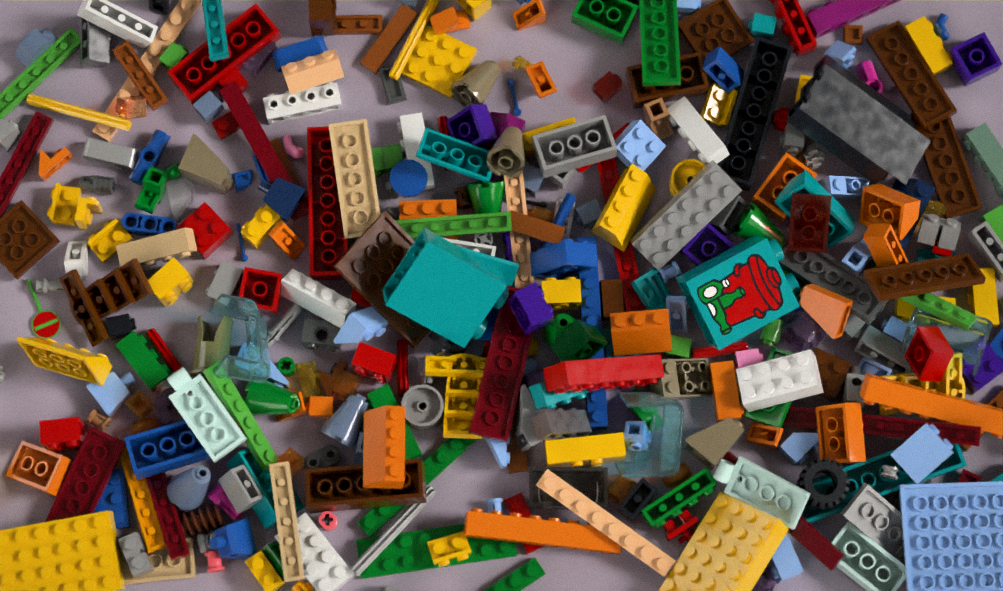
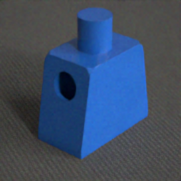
(234, 540)

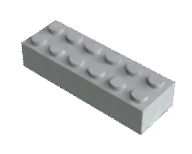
(685, 215)

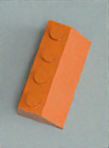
(384, 447)

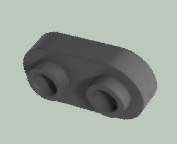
(322, 459)

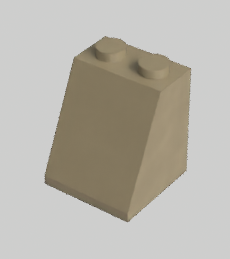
(205, 167)
(714, 442)

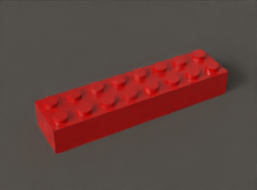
(325, 218)

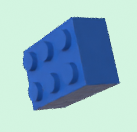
(563, 259)

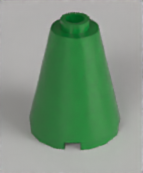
(486, 196)
(757, 223)
(557, 326)
(270, 399)

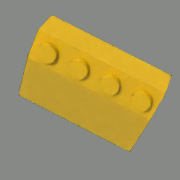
(66, 359)

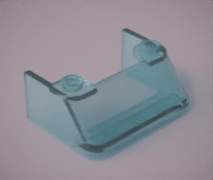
(970, 342)
(255, 359)
(664, 453)

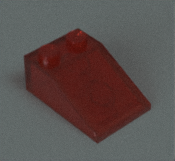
(809, 223)

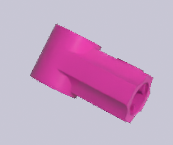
(867, 74)
(220, 498)

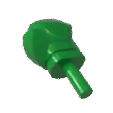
(173, 171)

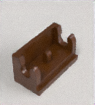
(610, 298)

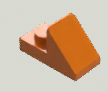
(450, 21)
(540, 80)
(49, 166)
(286, 240)

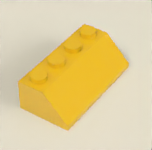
(625, 207)

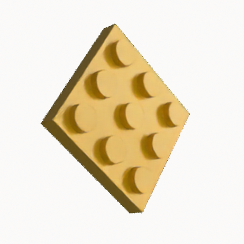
(438, 61)

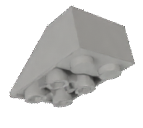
(523, 426)

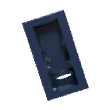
(282, 196)

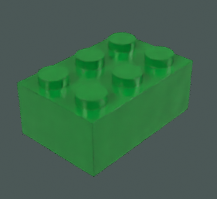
(605, 17)

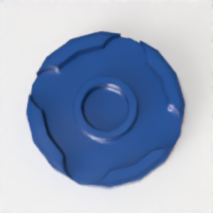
(408, 178)

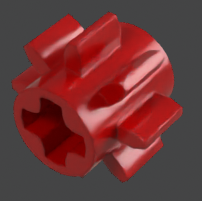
(779, 118)

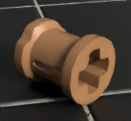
(99, 420)

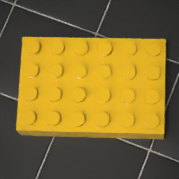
(727, 549)
(62, 555)

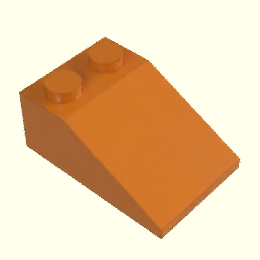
(39, 468)

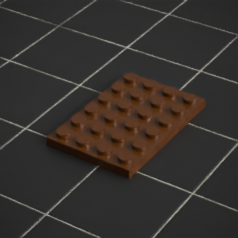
(371, 264)

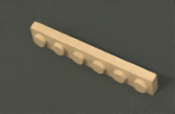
(287, 521)

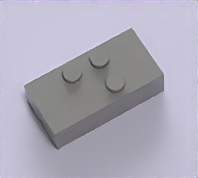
(574, 146)

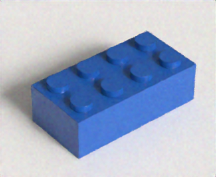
(164, 449)

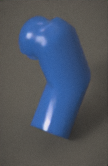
(939, 27)

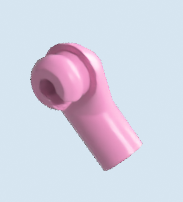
(290, 149)

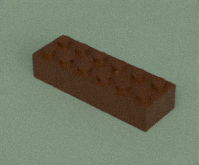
(342, 488)

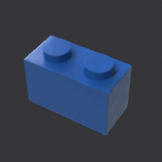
(723, 69)

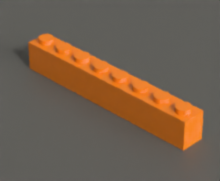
(931, 404)
(537, 531)

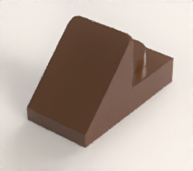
(330, 381)

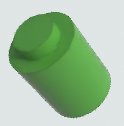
(771, 333)

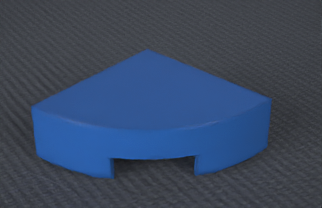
(242, 180)

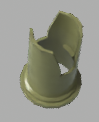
(211, 351)

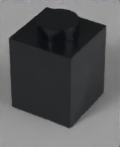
(120, 326)

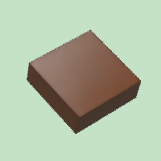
(853, 34)

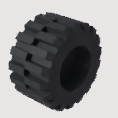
(838, 477)

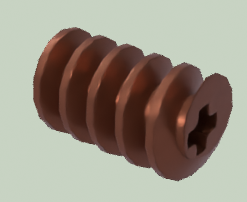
(201, 520)

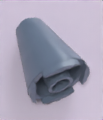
(347, 421)
(189, 488)

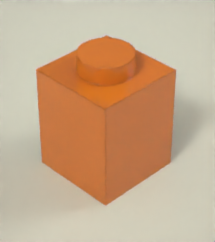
(320, 407)

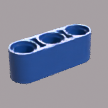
(299, 51)
(141, 222)

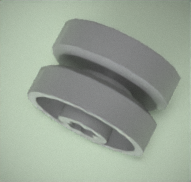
(420, 396)

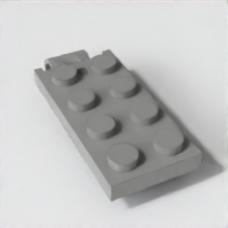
(876, 519)

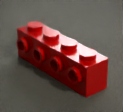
(795, 26)

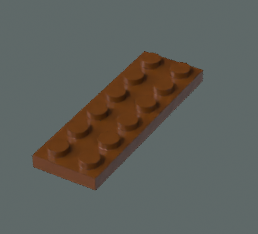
(911, 75)
(949, 169)
(923, 277)

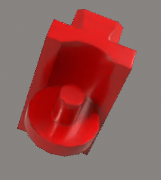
(672, 531)

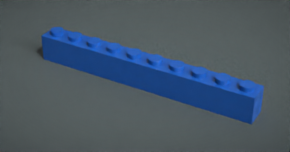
(591, 313)

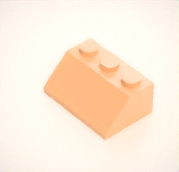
(312, 71)

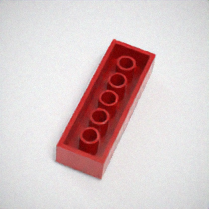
(245, 37)
(603, 373)

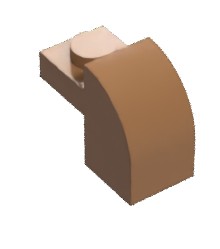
(656, 118)

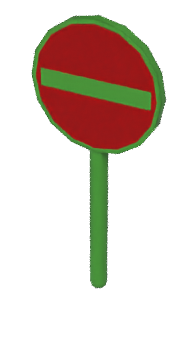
(45, 323)

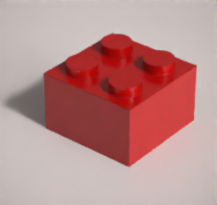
(208, 229)
(262, 288)
(929, 353)
(374, 363)
(62, 433)

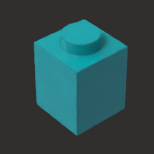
(762, 26)

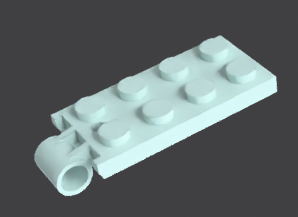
(205, 414)
(762, 490)

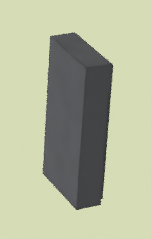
(393, 88)

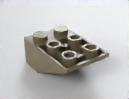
(684, 379)

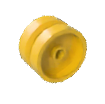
(683, 174)

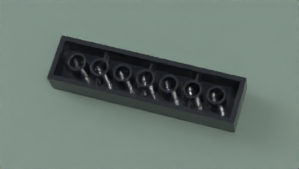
(754, 110)

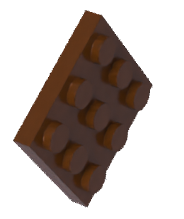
(715, 27)
(23, 239)

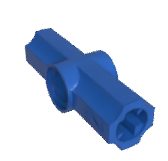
(154, 147)

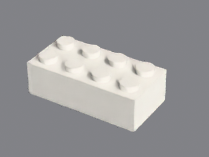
(779, 380)
(320, 560)

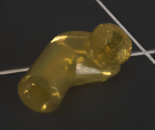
(520, 62)

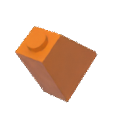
(826, 308)

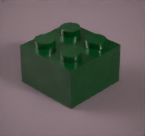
(579, 342)

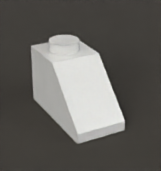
(77, 258)

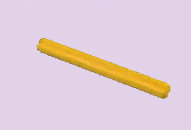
(412, 39)
(79, 112)

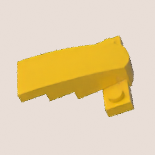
(951, 382)
(462, 387)

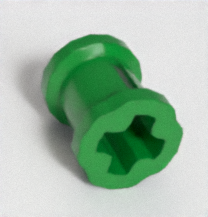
(289, 361)

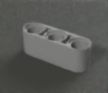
(110, 154)

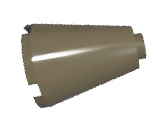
(476, 84)
(507, 153)

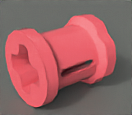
(323, 516)
(214, 562)

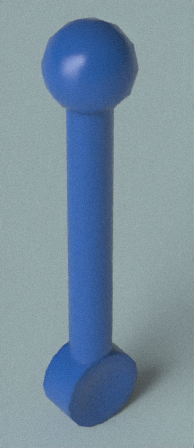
(517, 112)
(244, 257)

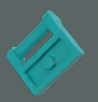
(648, 291)

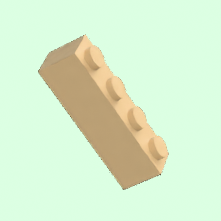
(158, 247)

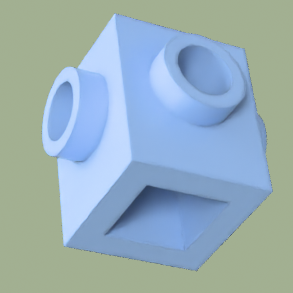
(636, 435)

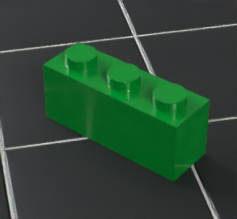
(143, 360)

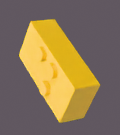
(585, 450)

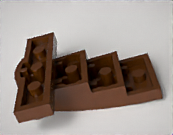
(104, 297)

